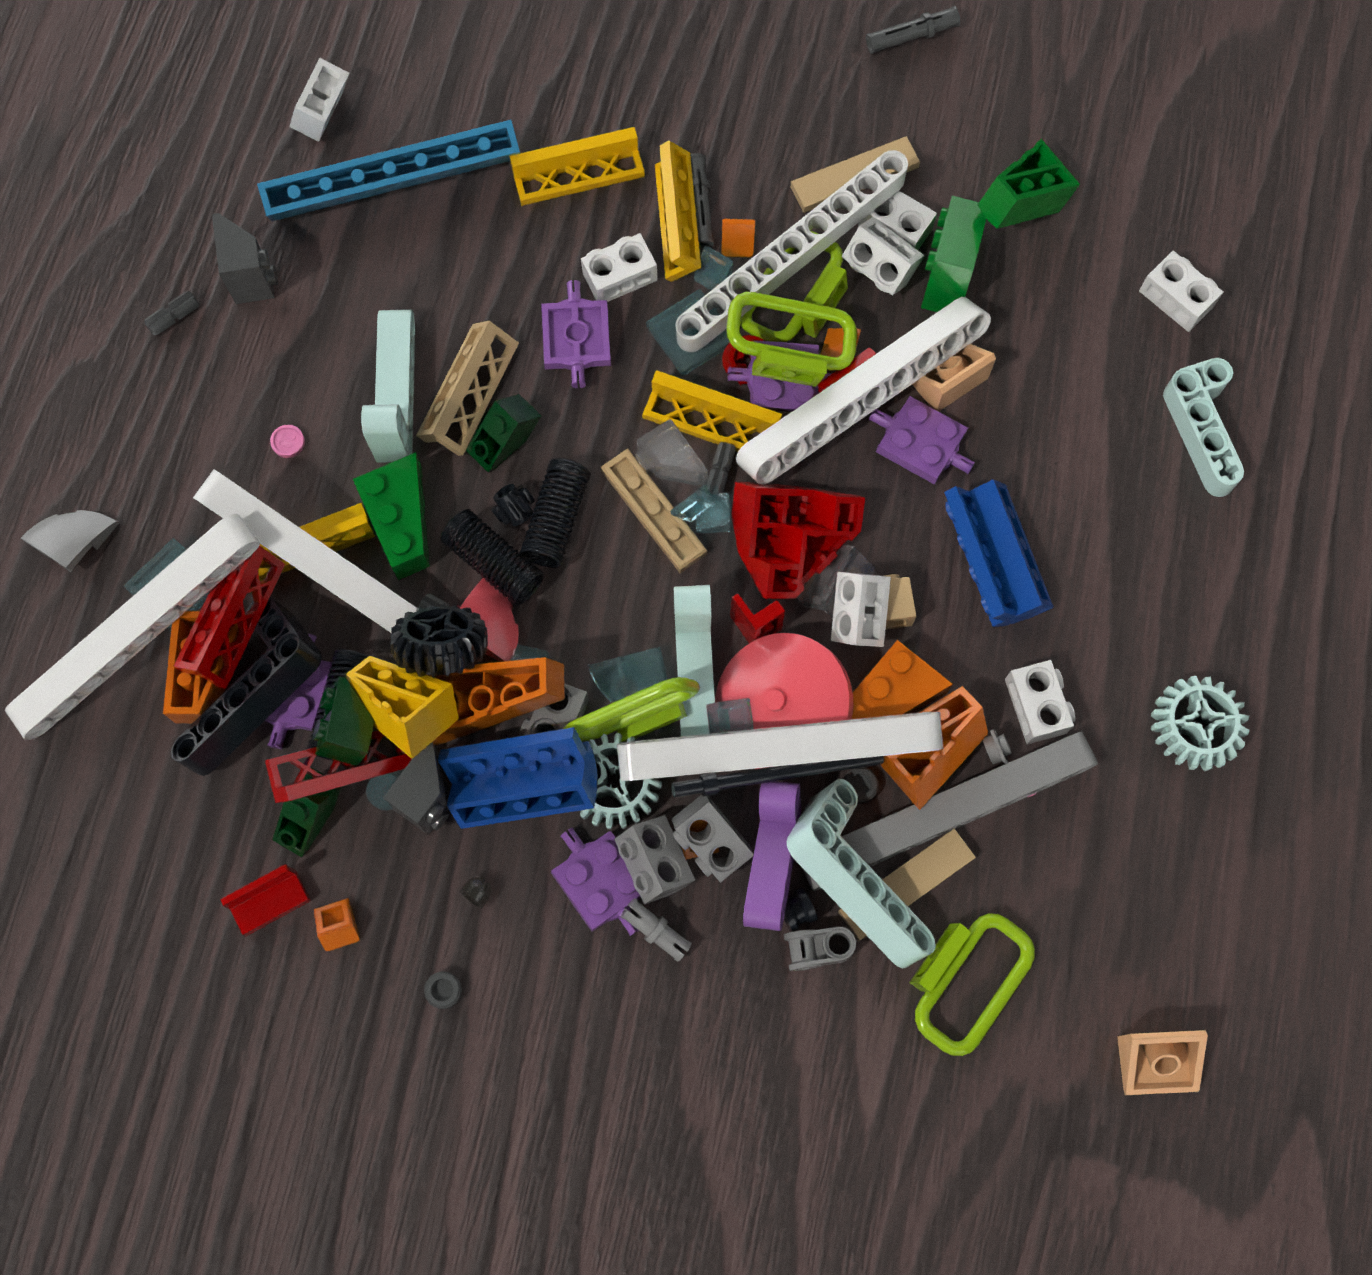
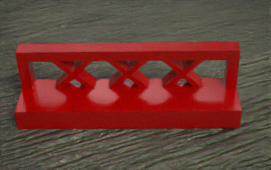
(220, 611)
(333, 778)

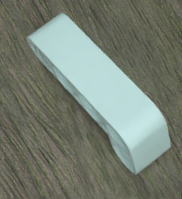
(1220, 468)

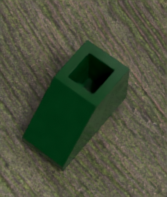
(503, 431)
(345, 725)
(303, 819)

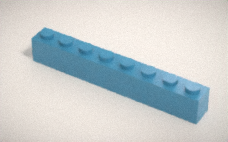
(388, 170)

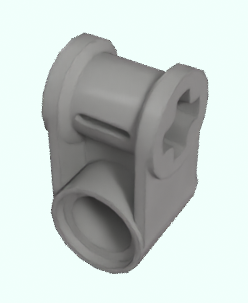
(817, 947)

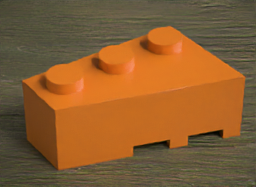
(898, 685)
(962, 731)

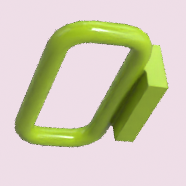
(826, 292)
(788, 363)
(639, 712)
(944, 963)

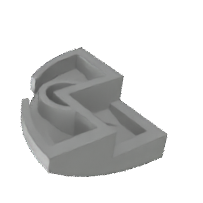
(70, 536)

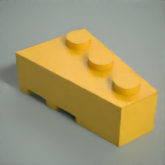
(403, 705)

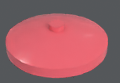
(788, 682)

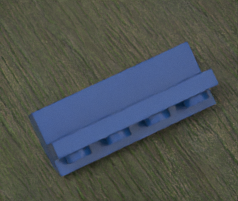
(997, 553)
(520, 778)

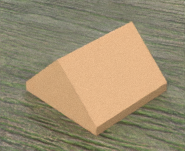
(955, 376)
(1162, 1062)

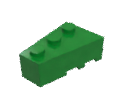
(1028, 188)
(955, 254)
(397, 513)

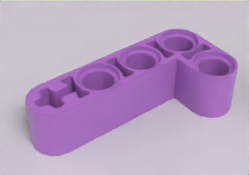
(771, 860)

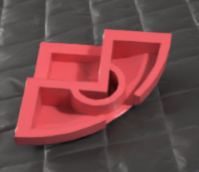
(498, 619)

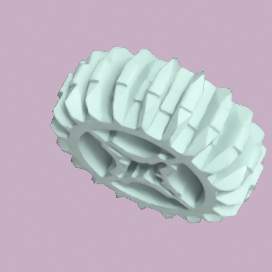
(1198, 696)
(629, 807)

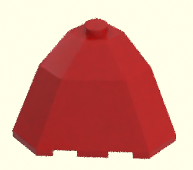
(791, 533)

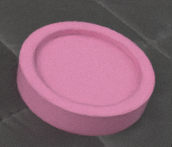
(287, 441)

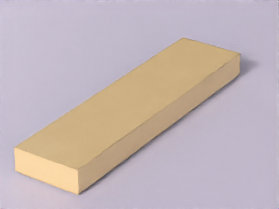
(819, 185)
(653, 510)
(923, 872)

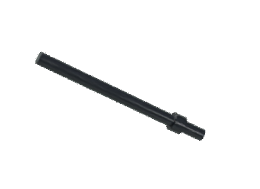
(710, 784)

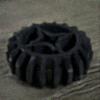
(439, 640)

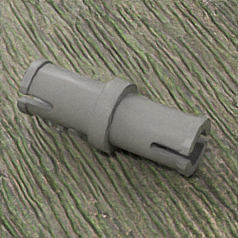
(656, 930)

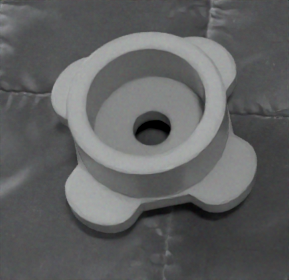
(997, 747)

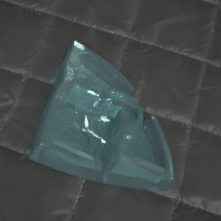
(628, 673)

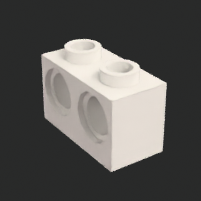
(319, 99)
(905, 213)
(885, 249)
(623, 276)
(1175, 297)
(860, 609)
(1030, 703)

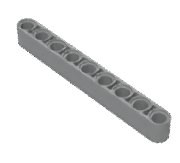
(970, 801)

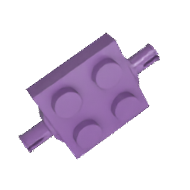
(576, 334)
(774, 393)
(922, 440)
(300, 707)
(596, 880)

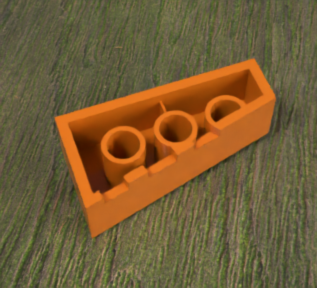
(501, 692)

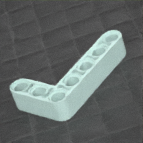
(390, 421)
(694, 653)
(851, 881)

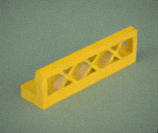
(573, 156)
(677, 212)
(708, 403)
(334, 531)

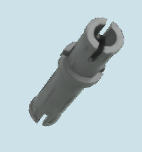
(925, 26)
(701, 189)

